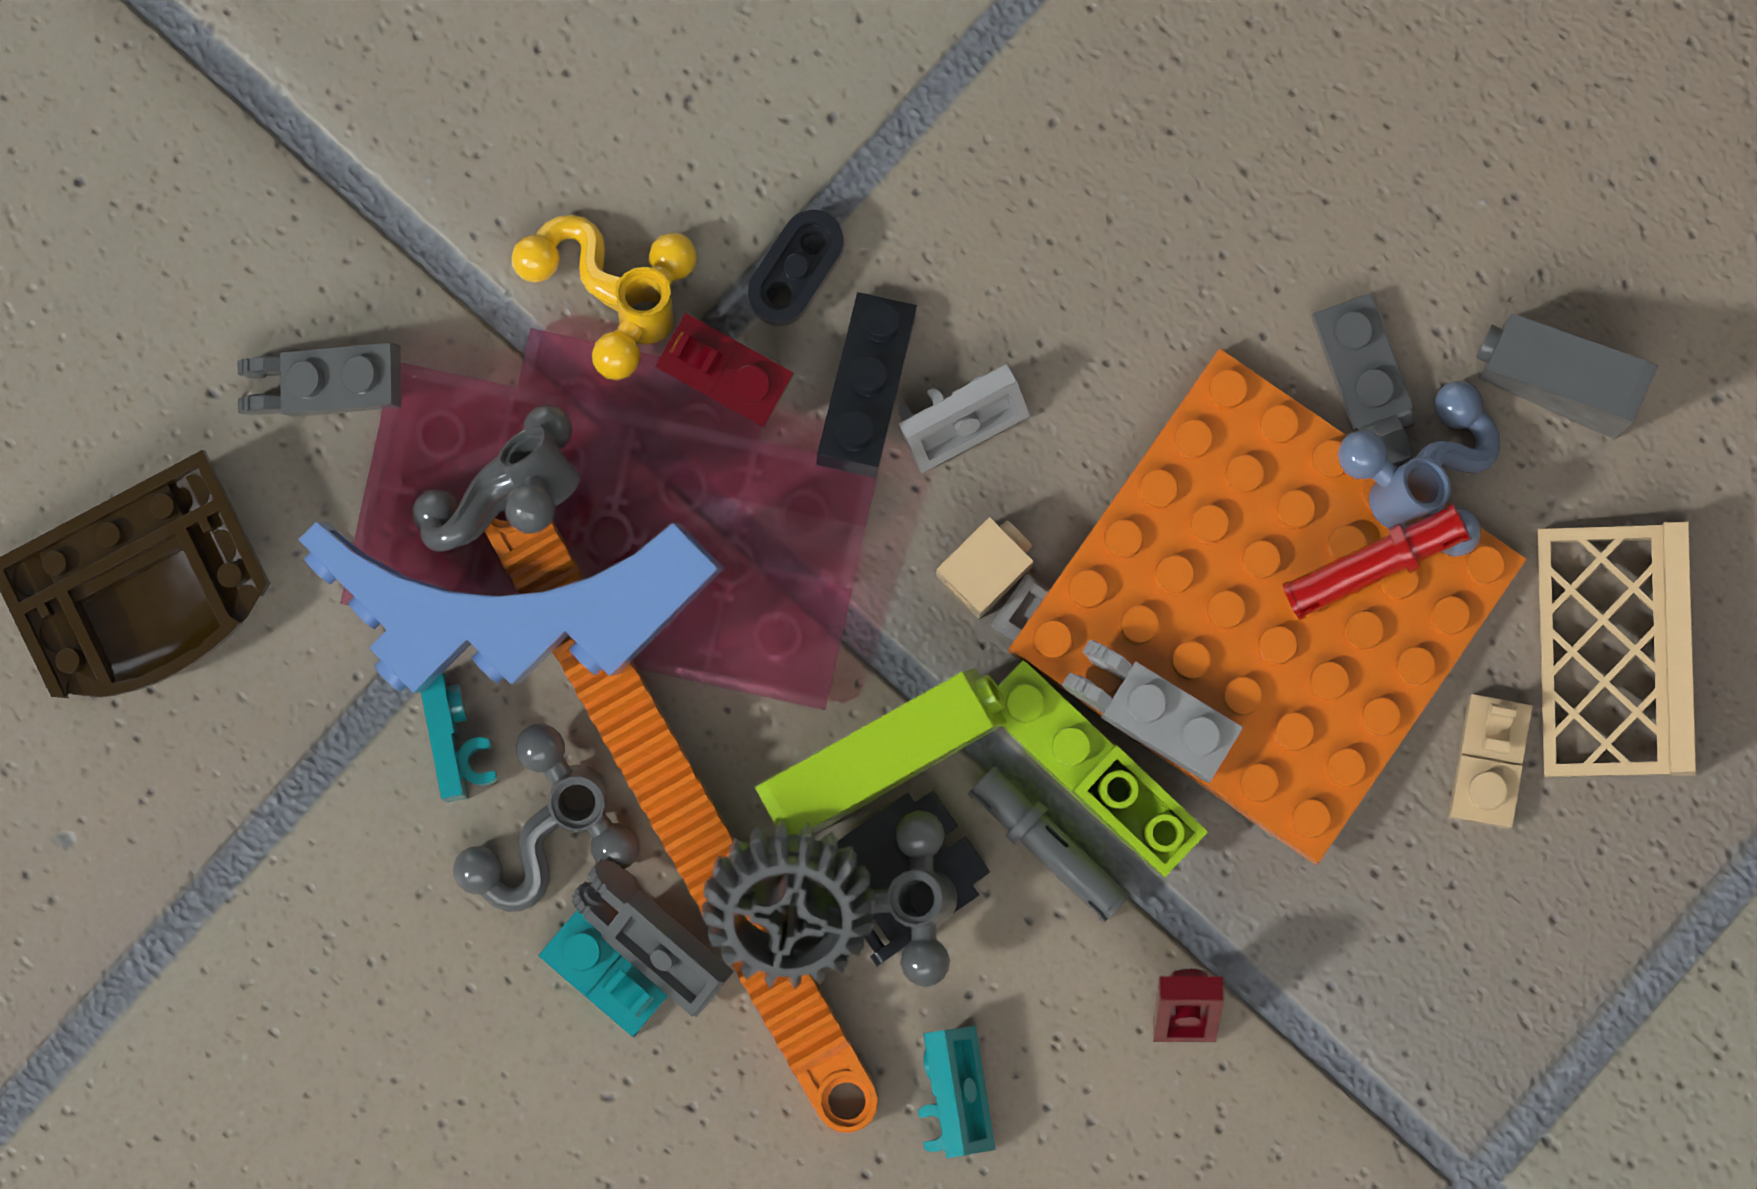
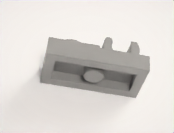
(964, 419)

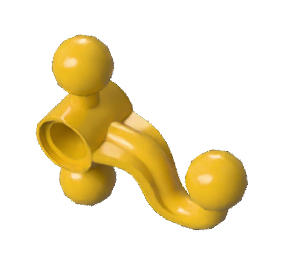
(671, 259)

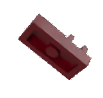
(724, 370)
(1188, 1007)

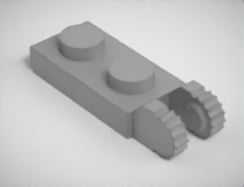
(1157, 713)

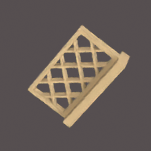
(1671, 650)

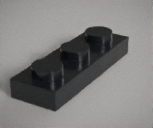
(866, 385)

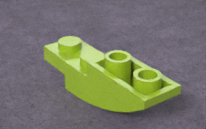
(1096, 771)

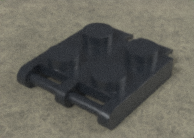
(878, 850)

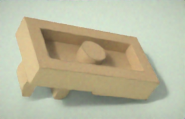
(1490, 761)

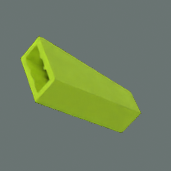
(884, 753)

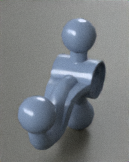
(1421, 484)

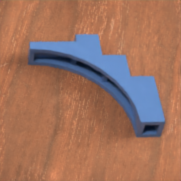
(432, 626)

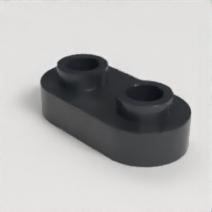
(792, 267)

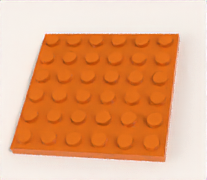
(1192, 588)

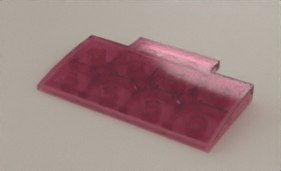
(645, 460)

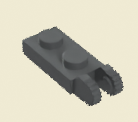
(326, 380)
(650, 937)

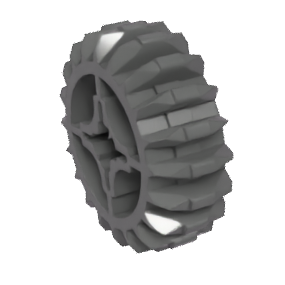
(761, 880)

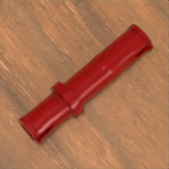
(1377, 561)

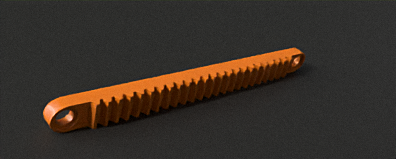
(687, 826)

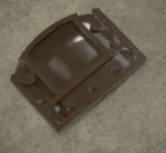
(135, 584)

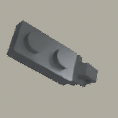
(1366, 373)

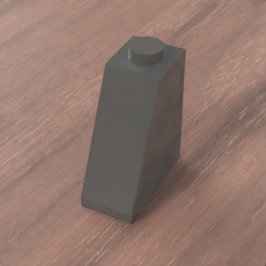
(1566, 374)

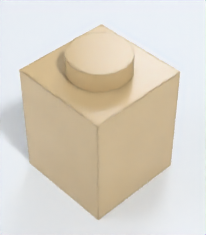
(986, 566)

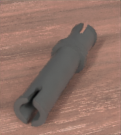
(1049, 843)

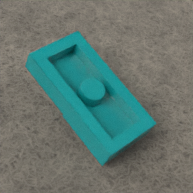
(443, 708)
(602, 974)
(958, 1082)

